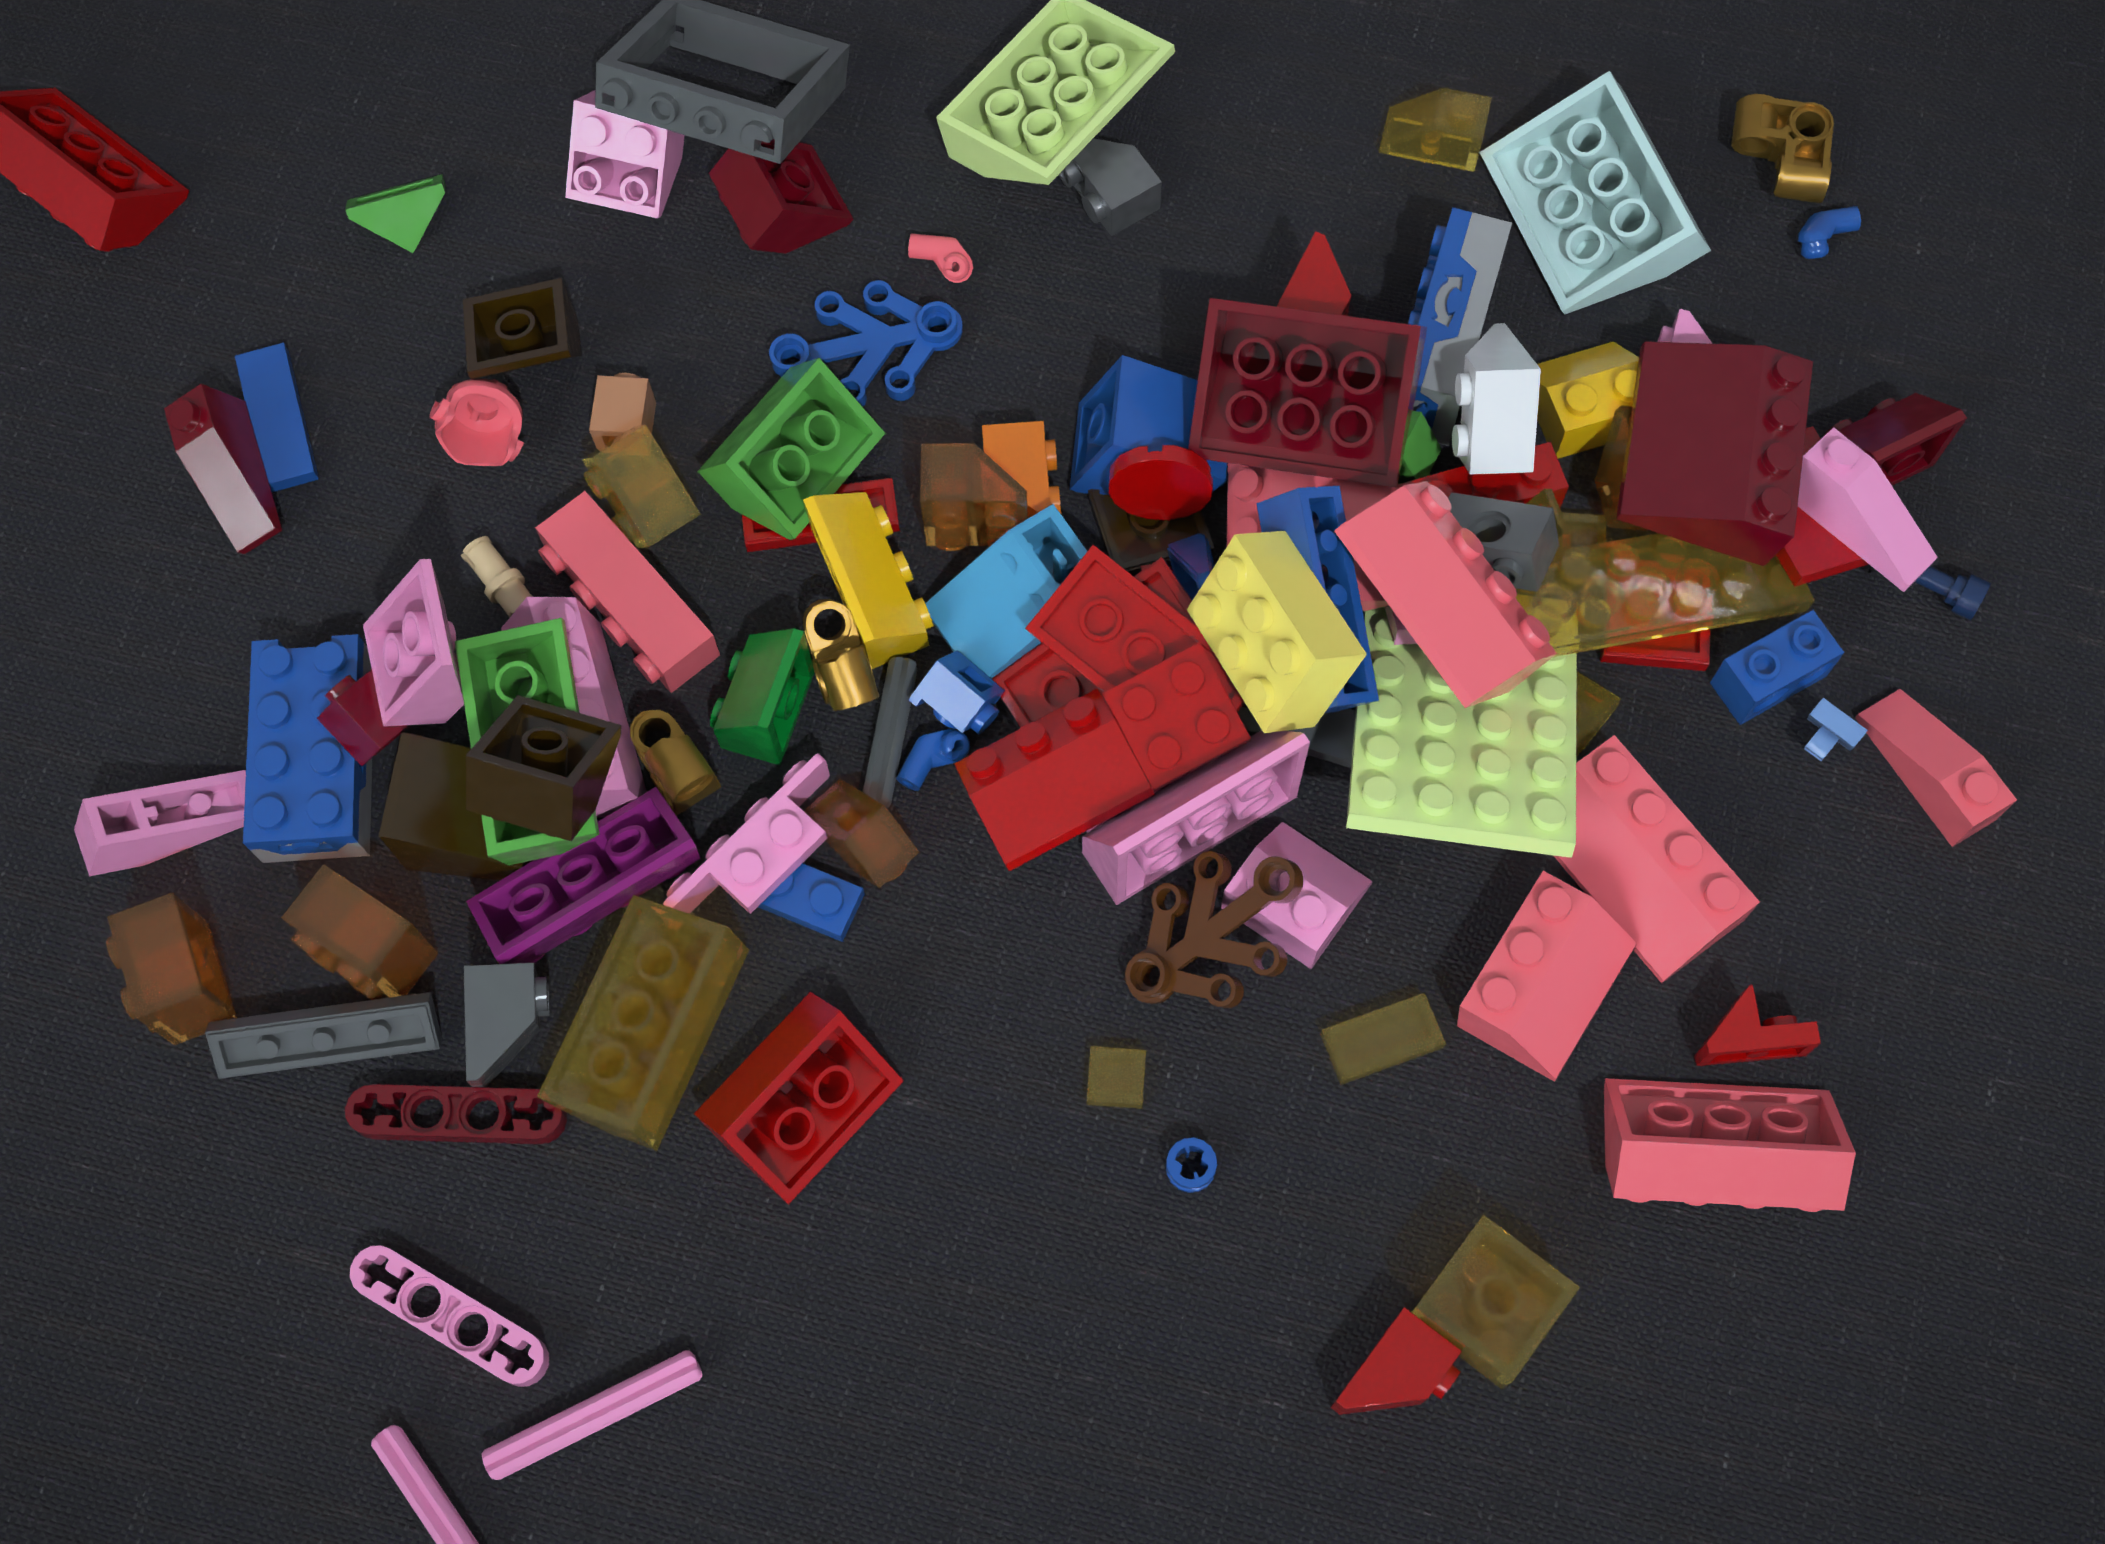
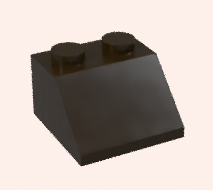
(520, 328)
(541, 767)

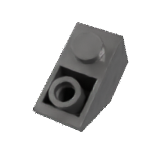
(1113, 184)

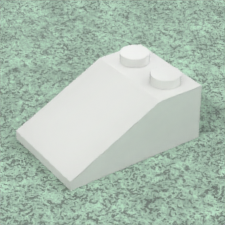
(1497, 405)

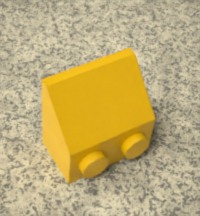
(1582, 394)

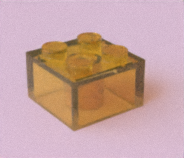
(1495, 1301)

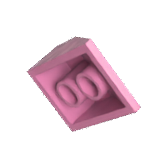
(414, 652)

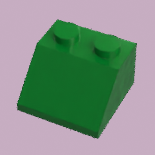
(764, 695)

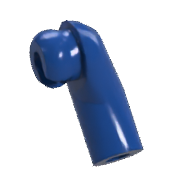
(1822, 227)
(931, 752)

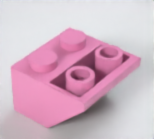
(620, 160)

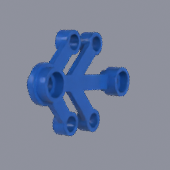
(874, 339)

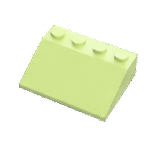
(1049, 92)

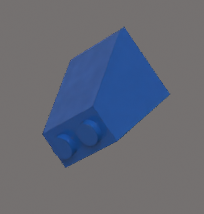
(1131, 409)

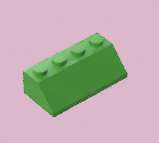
(492, 672)

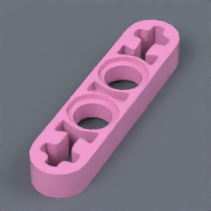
(452, 1310)

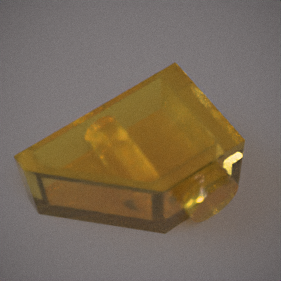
(1438, 128)

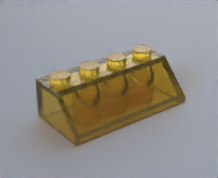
(644, 1021)

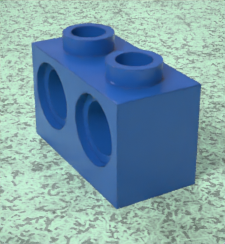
(1776, 667)

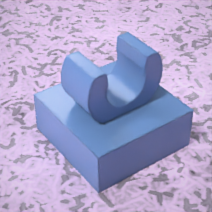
(1833, 728)

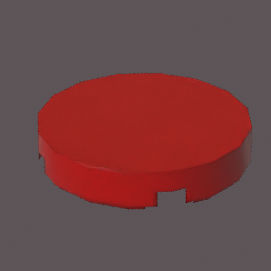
(1160, 482)

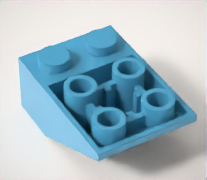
(1003, 589)

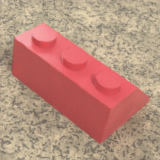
(1546, 977)

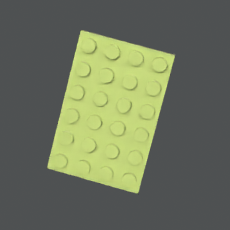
(1460, 773)

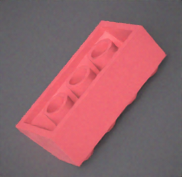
(1447, 593)
(1650, 863)
(1726, 1145)

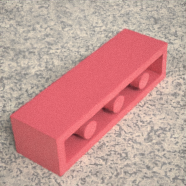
(627, 592)

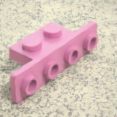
(763, 850)

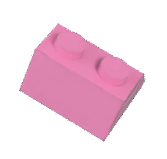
(1319, 911)

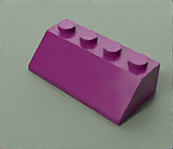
(575, 889)

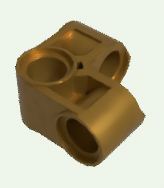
(1772, 130)
(839, 661)
(673, 762)

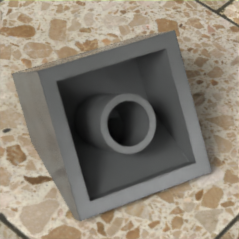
(500, 1016)

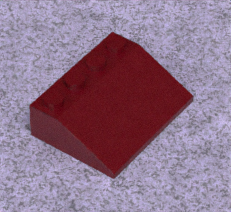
(1306, 391)
(1717, 446)

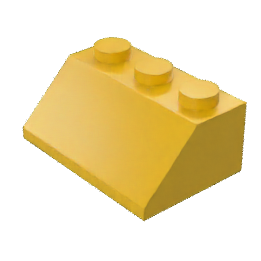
(869, 575)

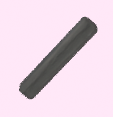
(890, 730)

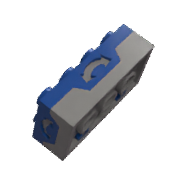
(1453, 308)
(301, 784)

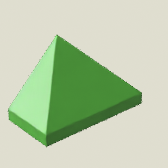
(400, 211)

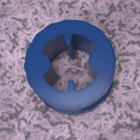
(1174, 1168)

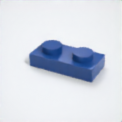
(816, 901)

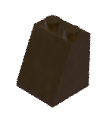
(428, 816)

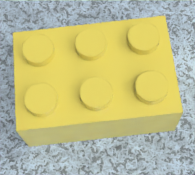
(1275, 631)

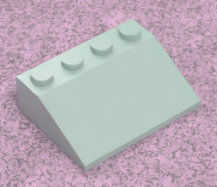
(1594, 197)

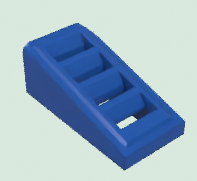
(1191, 562)

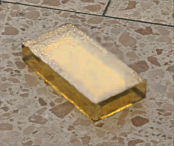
(1382, 1038)

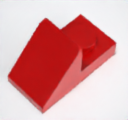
(1743, 1039)

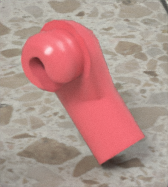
(945, 252)

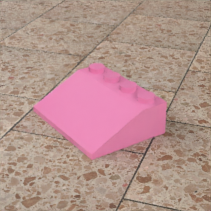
(1195, 813)

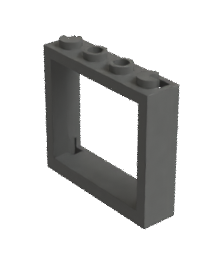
(713, 116)

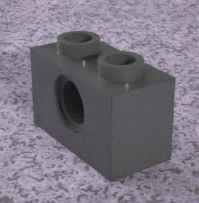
(1515, 536)

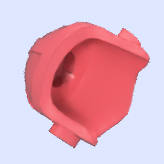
(479, 423)

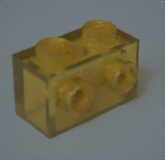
(639, 487)

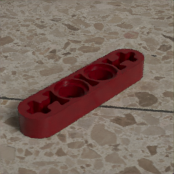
(455, 1120)

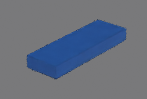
(277, 416)

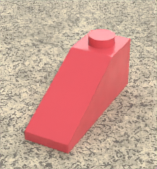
(1937, 766)

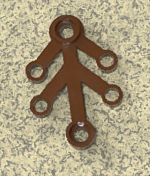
(1206, 933)

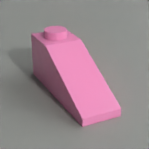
(1859, 507)
(157, 821)

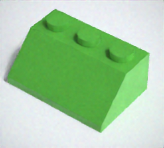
(791, 447)

